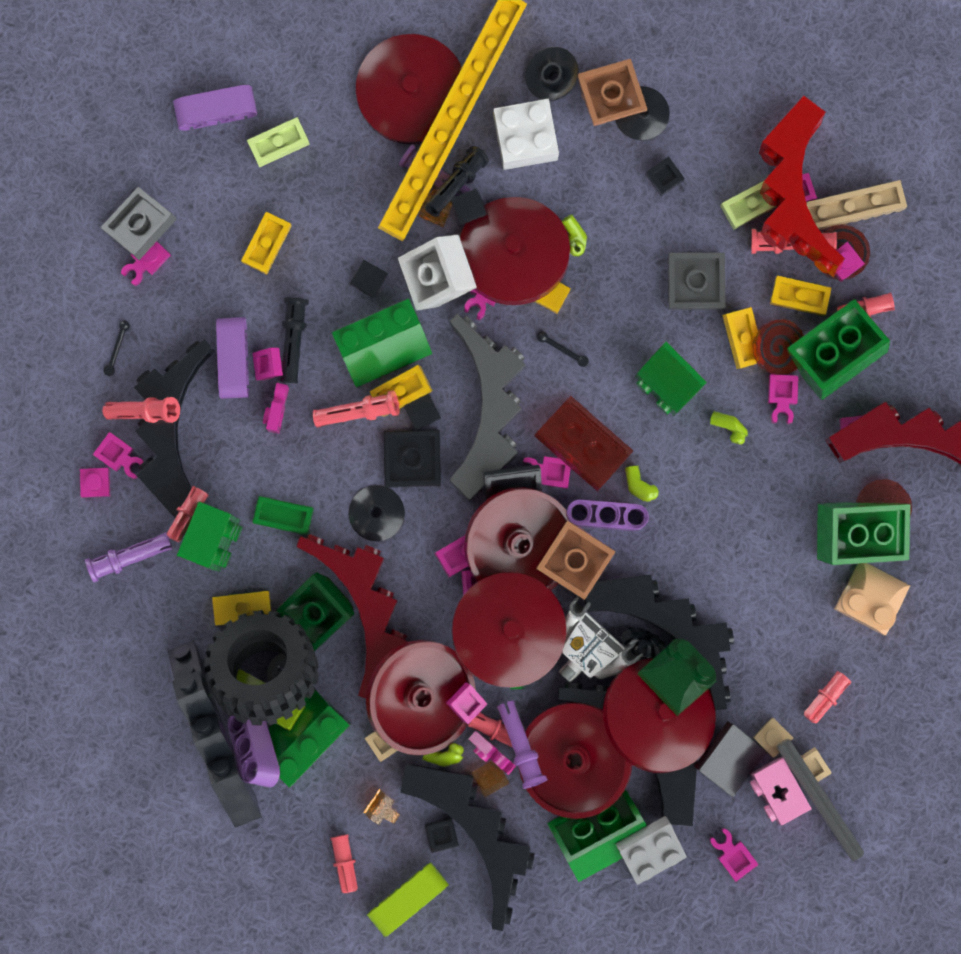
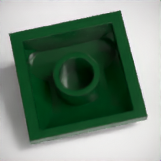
(318, 608)
(679, 675)

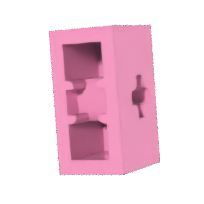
(793, 801)

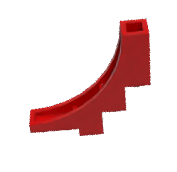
(784, 188)

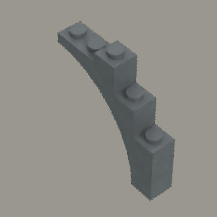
(499, 408)

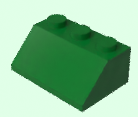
(382, 343)
(838, 349)
(308, 739)
(592, 840)

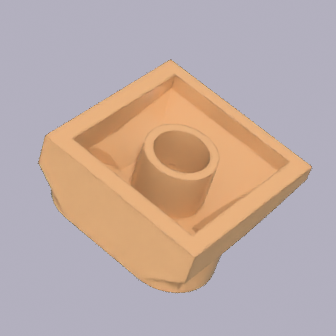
(872, 598)

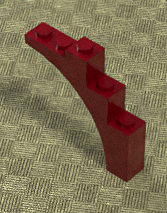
(882, 430)
(375, 608)

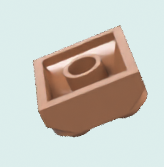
(611, 92)
(576, 559)

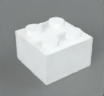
(525, 134)
(437, 272)

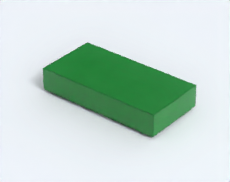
(283, 515)

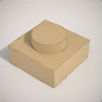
(770, 736)
(379, 747)
(816, 764)

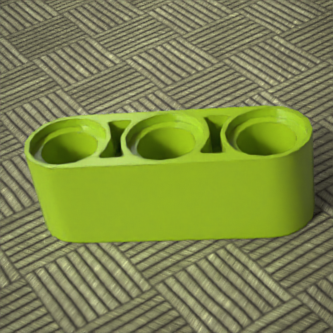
(408, 899)

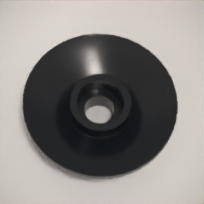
(544, 65)
(650, 125)
(376, 528)

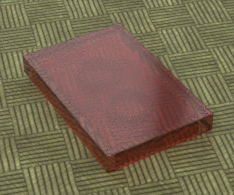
(583, 443)

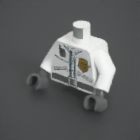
(592, 647)

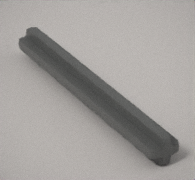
(820, 799)

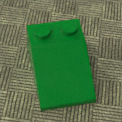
(669, 380)
(863, 532)

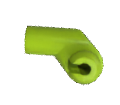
(576, 235)
(731, 423)
(638, 487)
(447, 758)

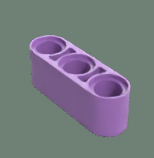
(215, 106)
(231, 357)
(620, 512)
(254, 752)

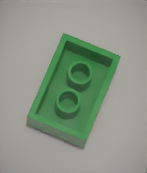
(210, 537)

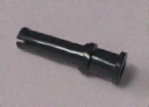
(463, 173)
(293, 327)

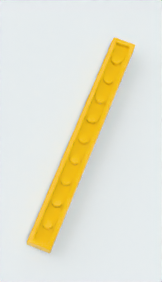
(451, 118)

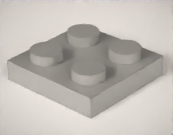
(651, 850)

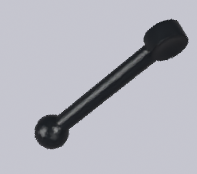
(582, 360)
(109, 369)

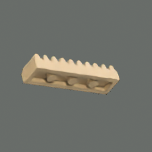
(858, 205)

